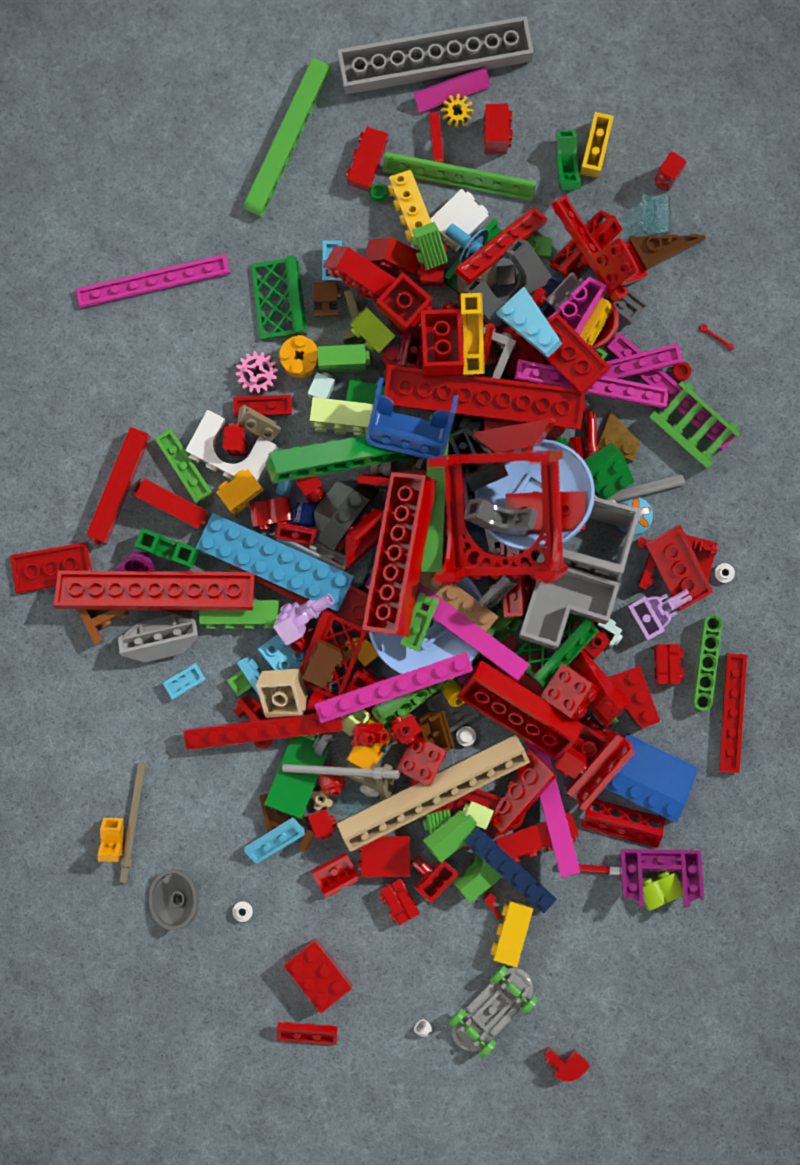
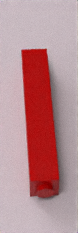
(118, 486)

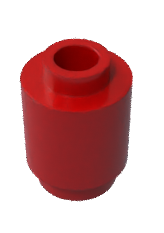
(303, 643)

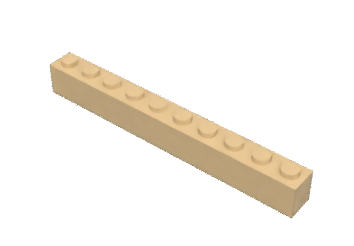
(423, 799)

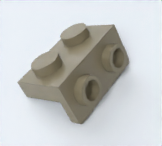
(257, 423)

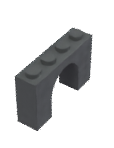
(530, 275)

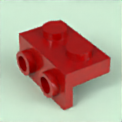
(335, 875)

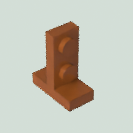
(103, 621)

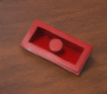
(295, 533)

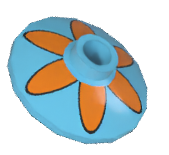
(645, 517)

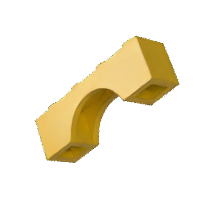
(473, 333)

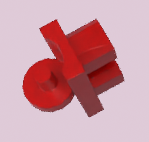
(252, 708)
(369, 734)

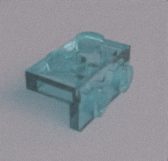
(656, 214)

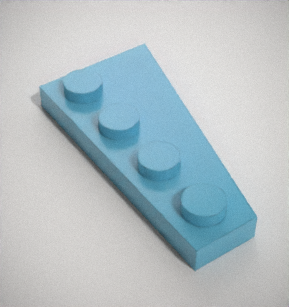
(529, 322)

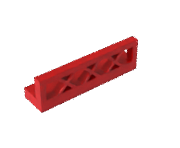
(602, 234)
(601, 770)
(623, 825)

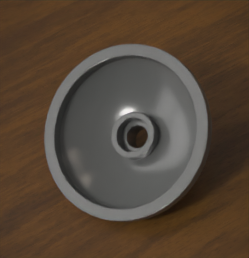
(166, 901)

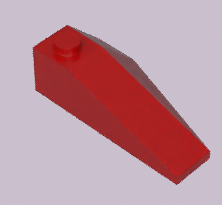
(610, 700)

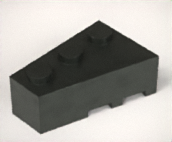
(476, 474)

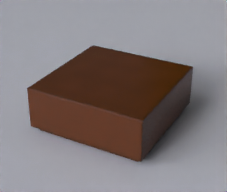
(306, 839)

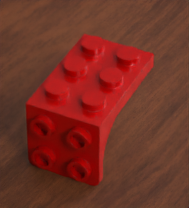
(619, 264)

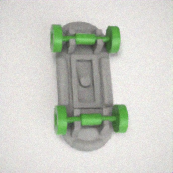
(492, 1010)

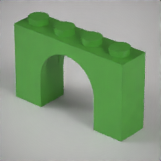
(449, 839)

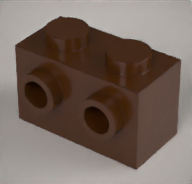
(321, 664)

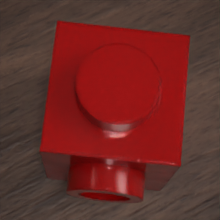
(572, 763)
(322, 824)

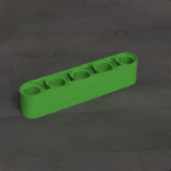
(712, 654)

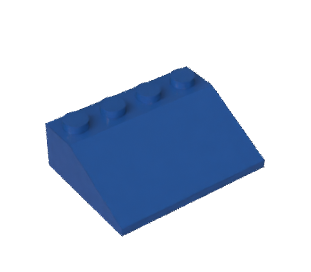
(654, 780)

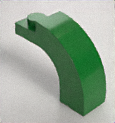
(566, 160)

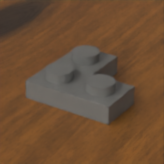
(455, 716)

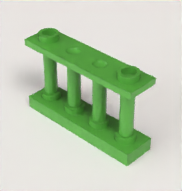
(676, 430)

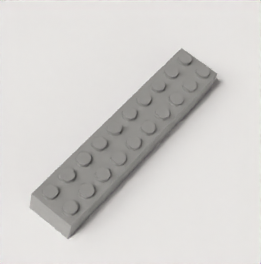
(435, 55)

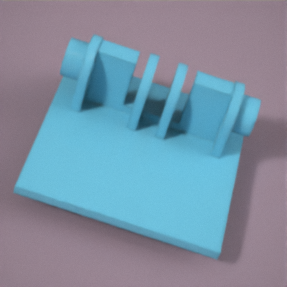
(281, 656)

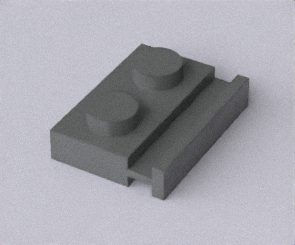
(628, 307)

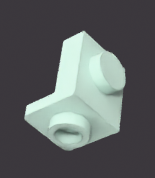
(613, 630)

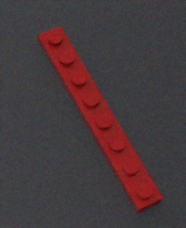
(259, 730)

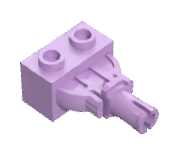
(653, 614)
(294, 618)

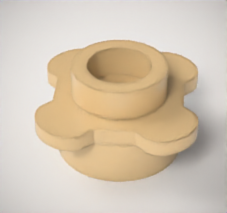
(319, 804)

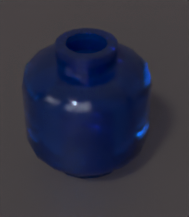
(303, 514)

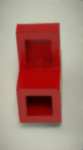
(568, 1069)

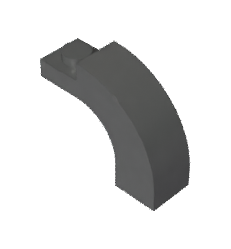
(500, 519)

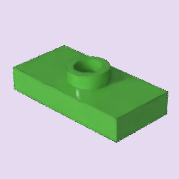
(541, 245)

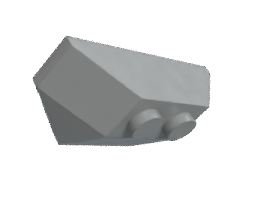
(158, 638)

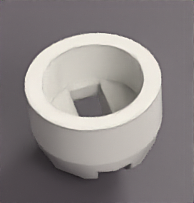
(422, 1028)

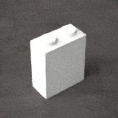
(463, 213)

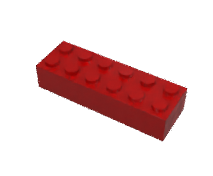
(519, 710)

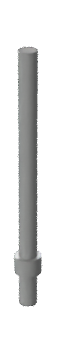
(377, 773)

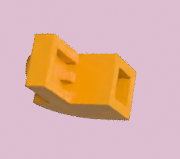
(366, 654)
(111, 839)

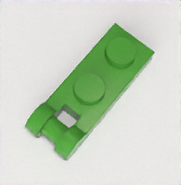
(420, 622)

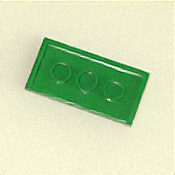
(293, 790)

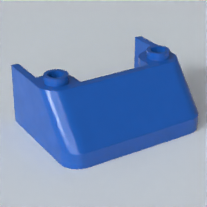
(409, 433)

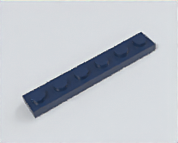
(509, 869)

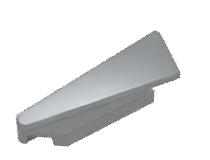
(321, 553)

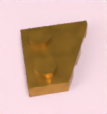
(620, 436)

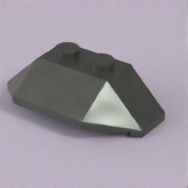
(341, 510)

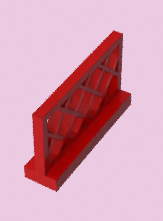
(517, 599)
(321, 632)

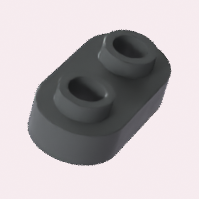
(323, 743)

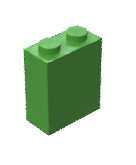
(343, 358)

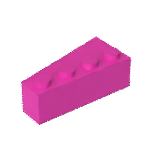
(582, 304)

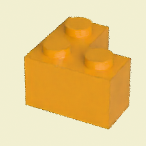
(239, 491)
(368, 755)

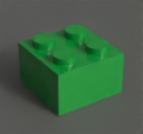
(609, 471)

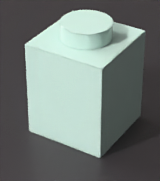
(321, 386)

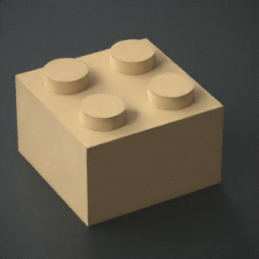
(282, 693)

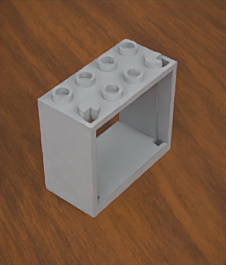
(612, 513)

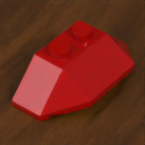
(516, 437)
(363, 537)

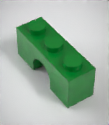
(166, 548)

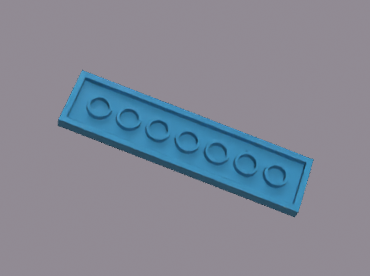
(274, 561)

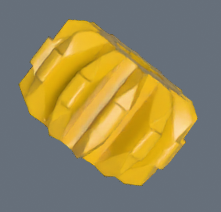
(464, 110)

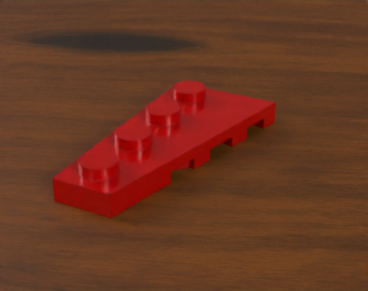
(522, 792)

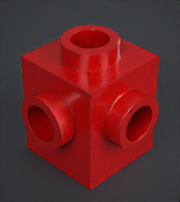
(409, 724)

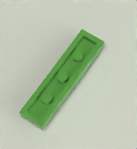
(183, 466)

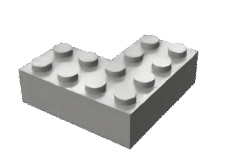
(573, 594)

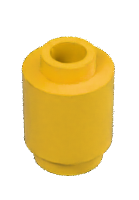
(451, 691)

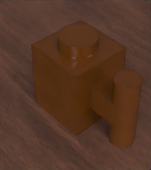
(325, 295)

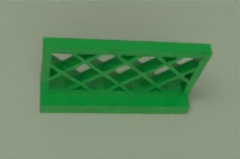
(295, 297)
(564, 654)

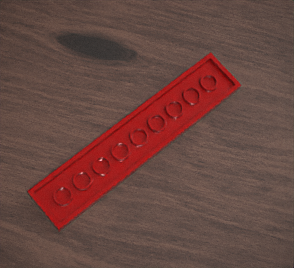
(485, 397)
(154, 590)

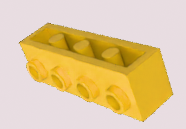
(408, 202)

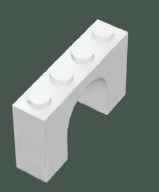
(203, 448)

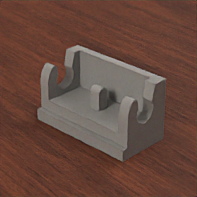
(564, 291)

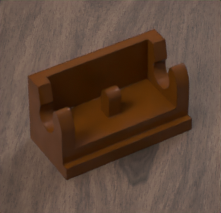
(436, 729)

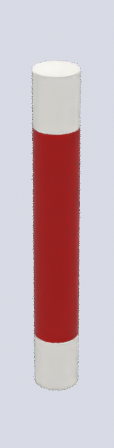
(599, 869)

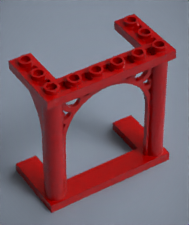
(456, 560)

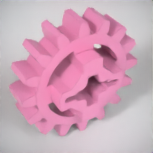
(254, 380)

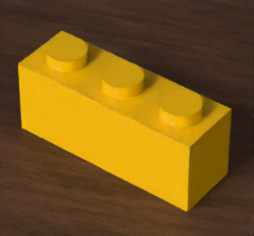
(596, 145)
(511, 933)

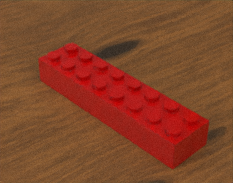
(399, 554)

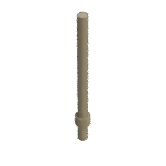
(126, 861)

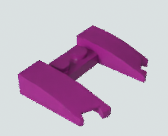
(683, 861)

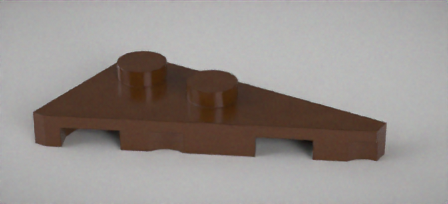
(657, 249)

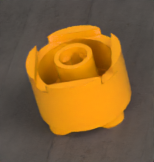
(299, 346)

